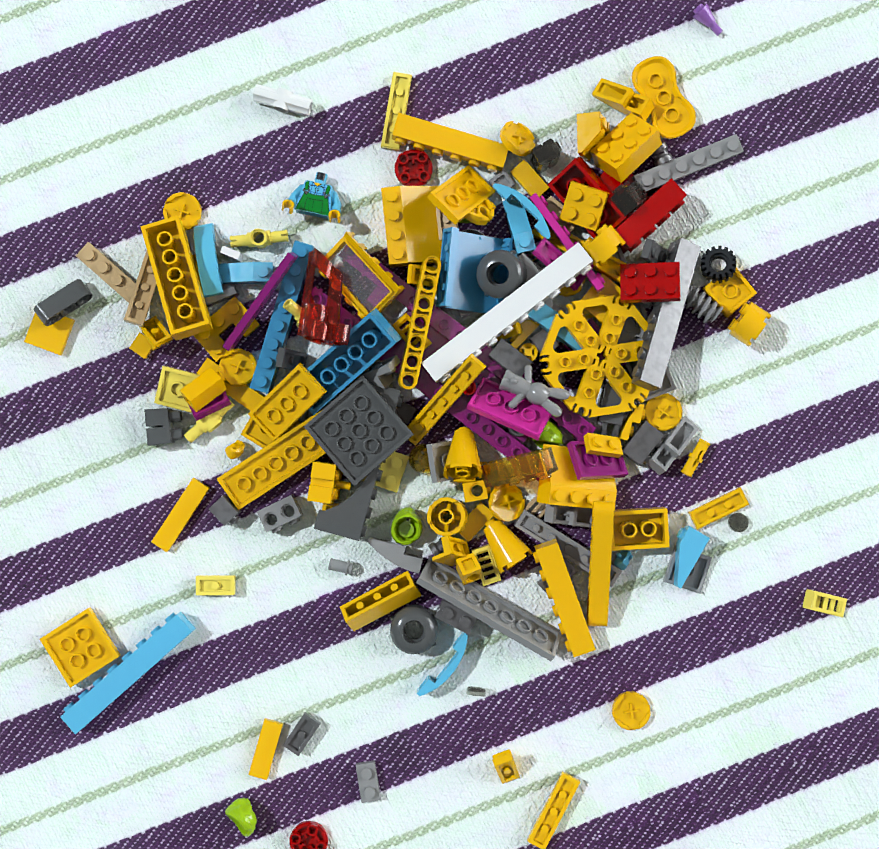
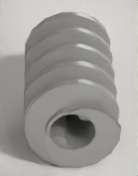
(702, 305)

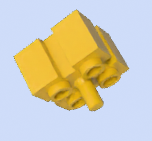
(325, 483)

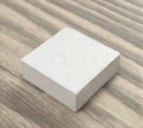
(228, 252)

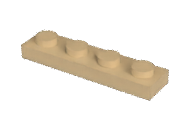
(107, 270)
(141, 295)

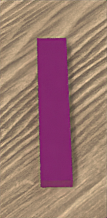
(260, 301)

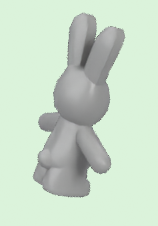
(536, 393)

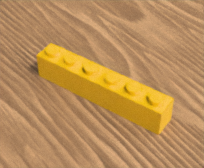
(449, 142)
(564, 597)

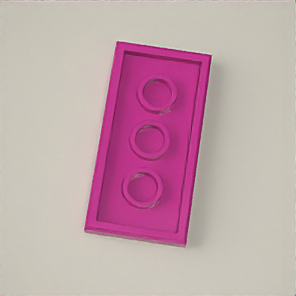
(493, 404)

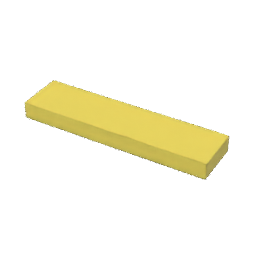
(397, 103)

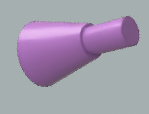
(704, 15)

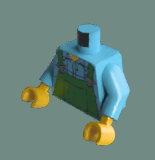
(315, 199)

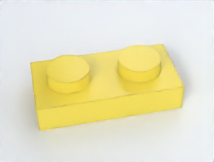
(215, 585)

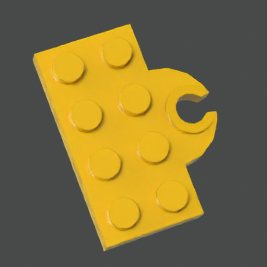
(465, 197)

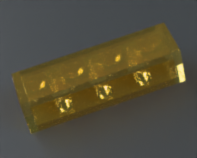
(518, 468)

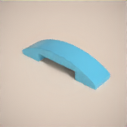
(507, 193)
(207, 260)
(429, 683)

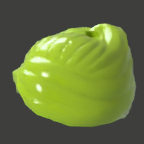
(550, 435)
(406, 531)
(242, 815)

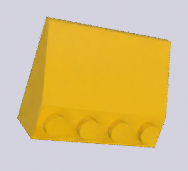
(410, 225)
(566, 490)

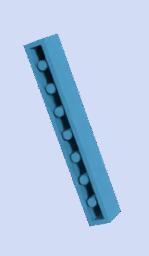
(281, 320)

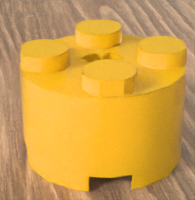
(603, 245)
(749, 323)
(436, 519)

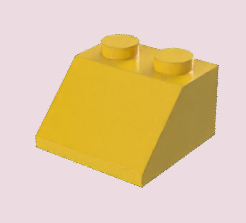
(590, 131)

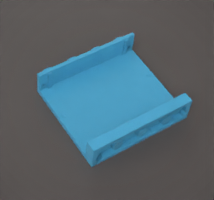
(459, 264)

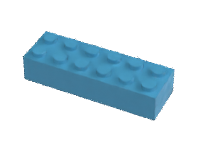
(345, 363)

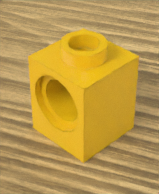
(469, 497)
(468, 569)

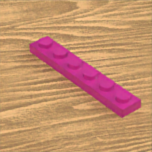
(563, 236)

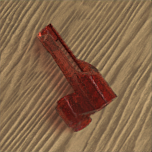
(317, 321)

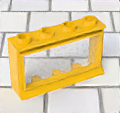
(364, 281)

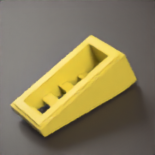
(486, 548)
(813, 598)

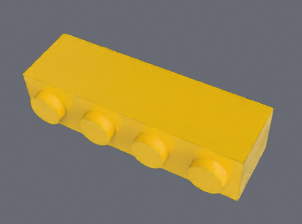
(380, 601)

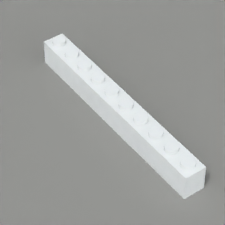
(508, 312)

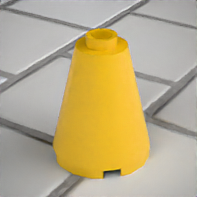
(463, 457)
(505, 545)

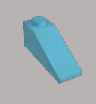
(519, 227)
(246, 272)
(688, 550)

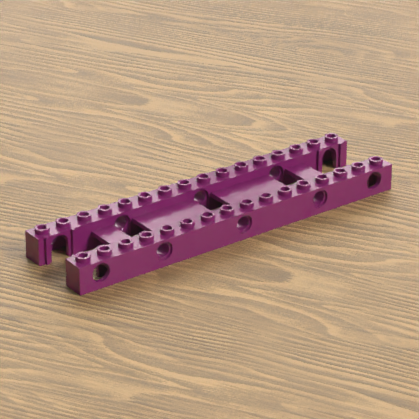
(440, 331)

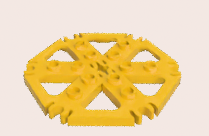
(587, 357)

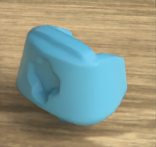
(623, 559)

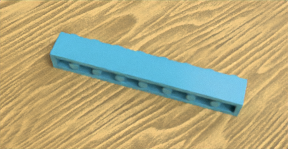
(128, 672)

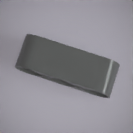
(63, 302)

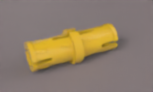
(695, 457)

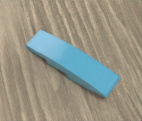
(545, 317)

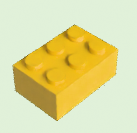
(626, 147)
(640, 528)

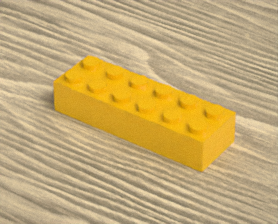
(176, 278)

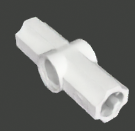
(282, 100)

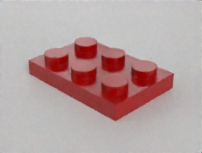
(650, 282)

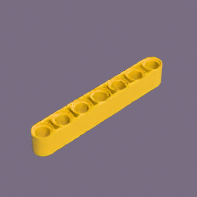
(425, 315)
(600, 563)

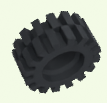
(719, 253)

